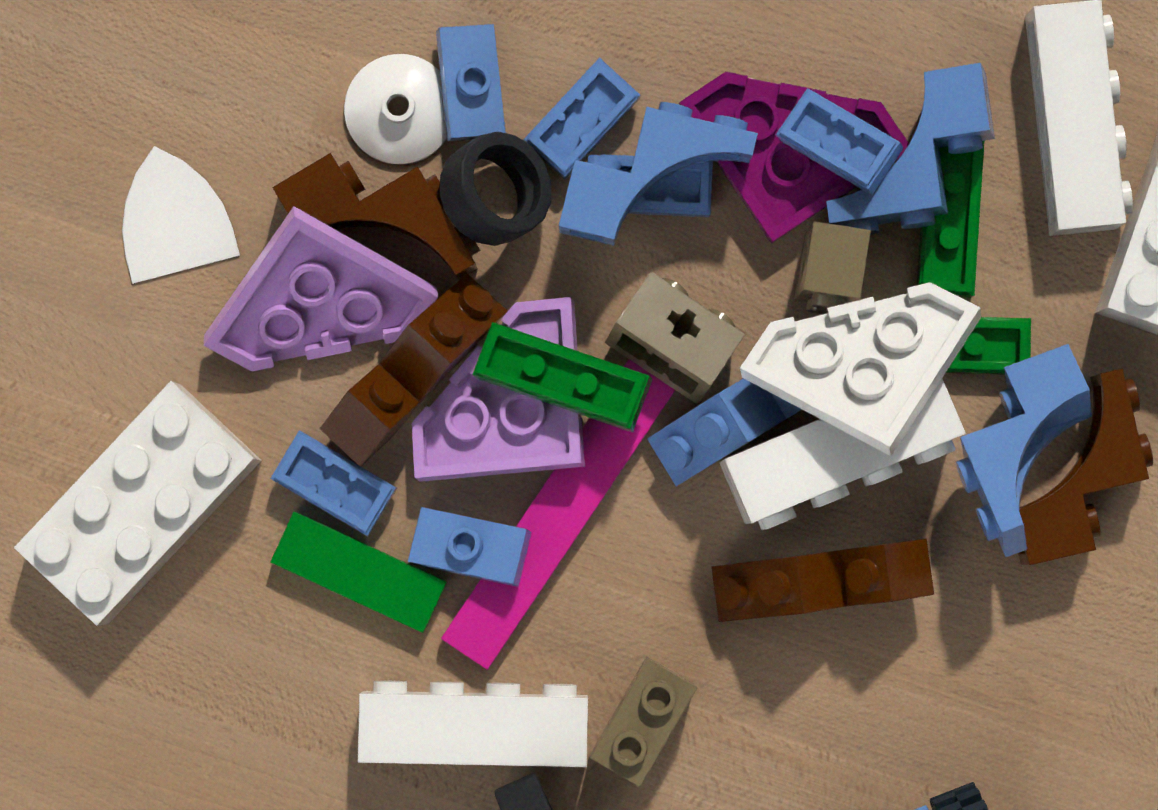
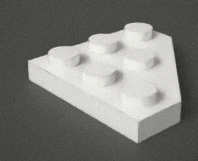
(865, 360)

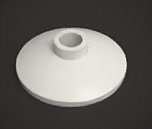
(391, 137)

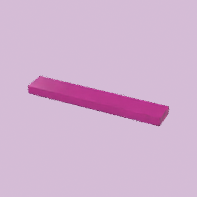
(555, 523)

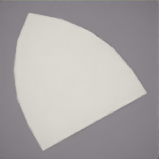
(173, 220)

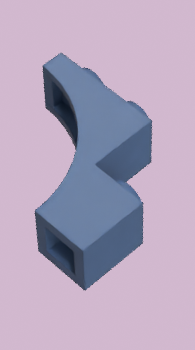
(668, 141)
(913, 191)
(1041, 402)
(718, 428)

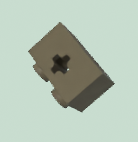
(831, 266)
(683, 363)
(643, 721)

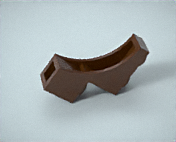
(404, 205)
(412, 369)
(1112, 457)
(823, 581)

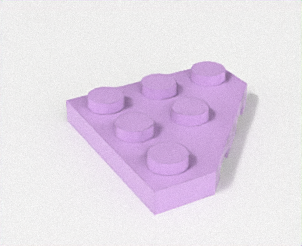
(315, 298)
(496, 431)

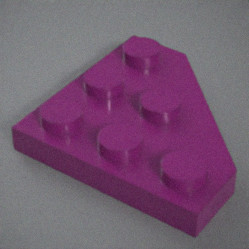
(779, 182)

